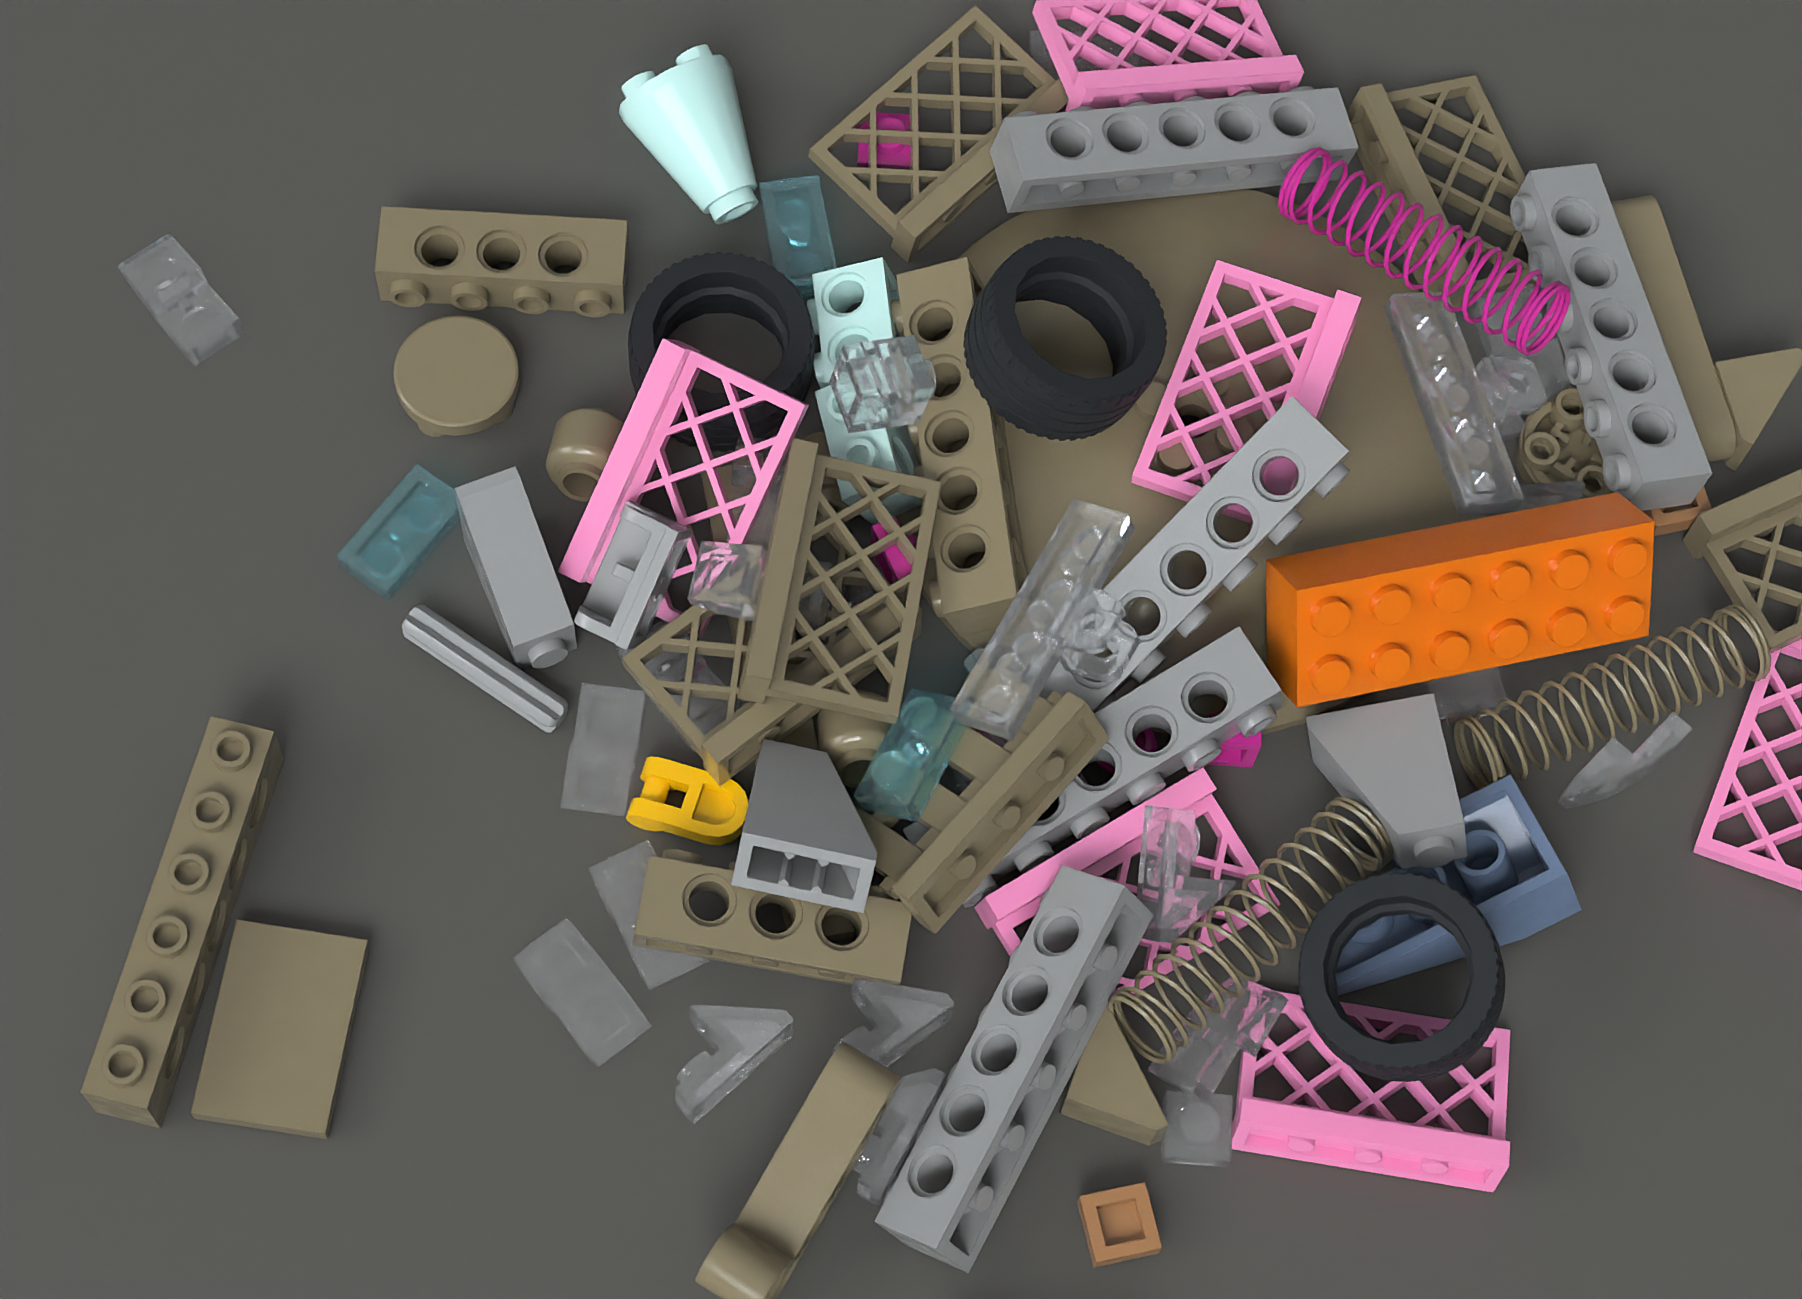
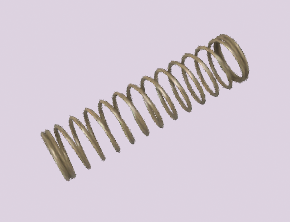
(1729, 647)
(1337, 835)

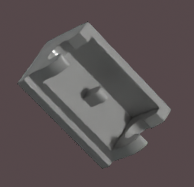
(633, 576)

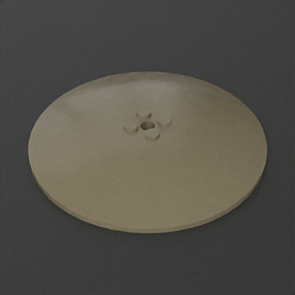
(1370, 407)

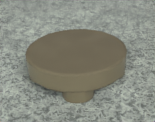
(456, 376)
(1558, 446)

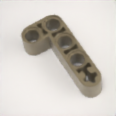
(802, 1179)

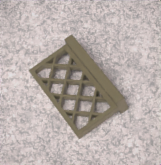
(1391, 156)
(971, 174)
(1742, 525)
(784, 576)
(739, 737)

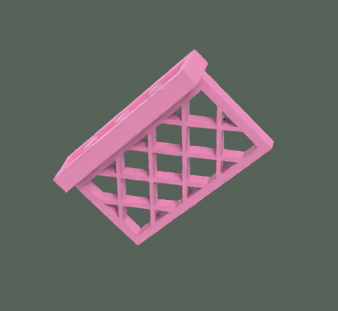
(1173, 76)
(1310, 382)
(642, 448)
(1116, 846)
(1746, 856)
(1376, 1142)

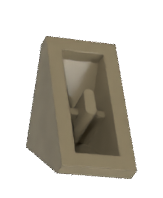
(1753, 391)
(1112, 1089)

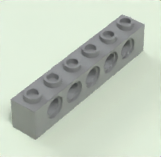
(1167, 148)
(1611, 339)
(1287, 434)
(1222, 668)
(1014, 1068)

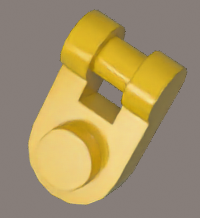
(708, 812)

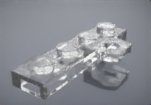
(1465, 405)
(1054, 619)

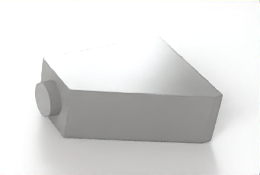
(515, 569)
(1400, 770)
(803, 832)

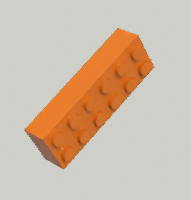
(1458, 598)

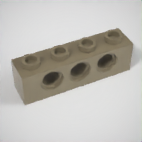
(478, 240)
(737, 938)

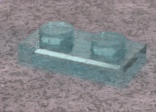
(797, 229)
(401, 533)
(911, 757)

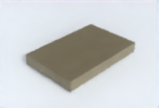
(281, 1029)

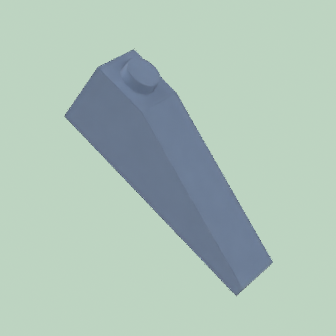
(1506, 875)

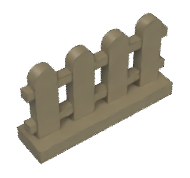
(991, 815)

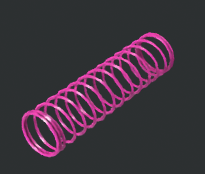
(1528, 311)

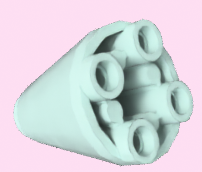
(695, 131)

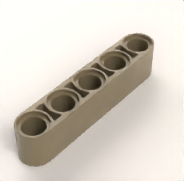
(1677, 322)

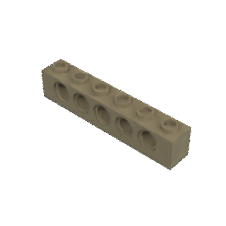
(977, 596)
(183, 923)

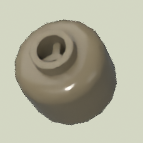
(581, 450)
(850, 740)

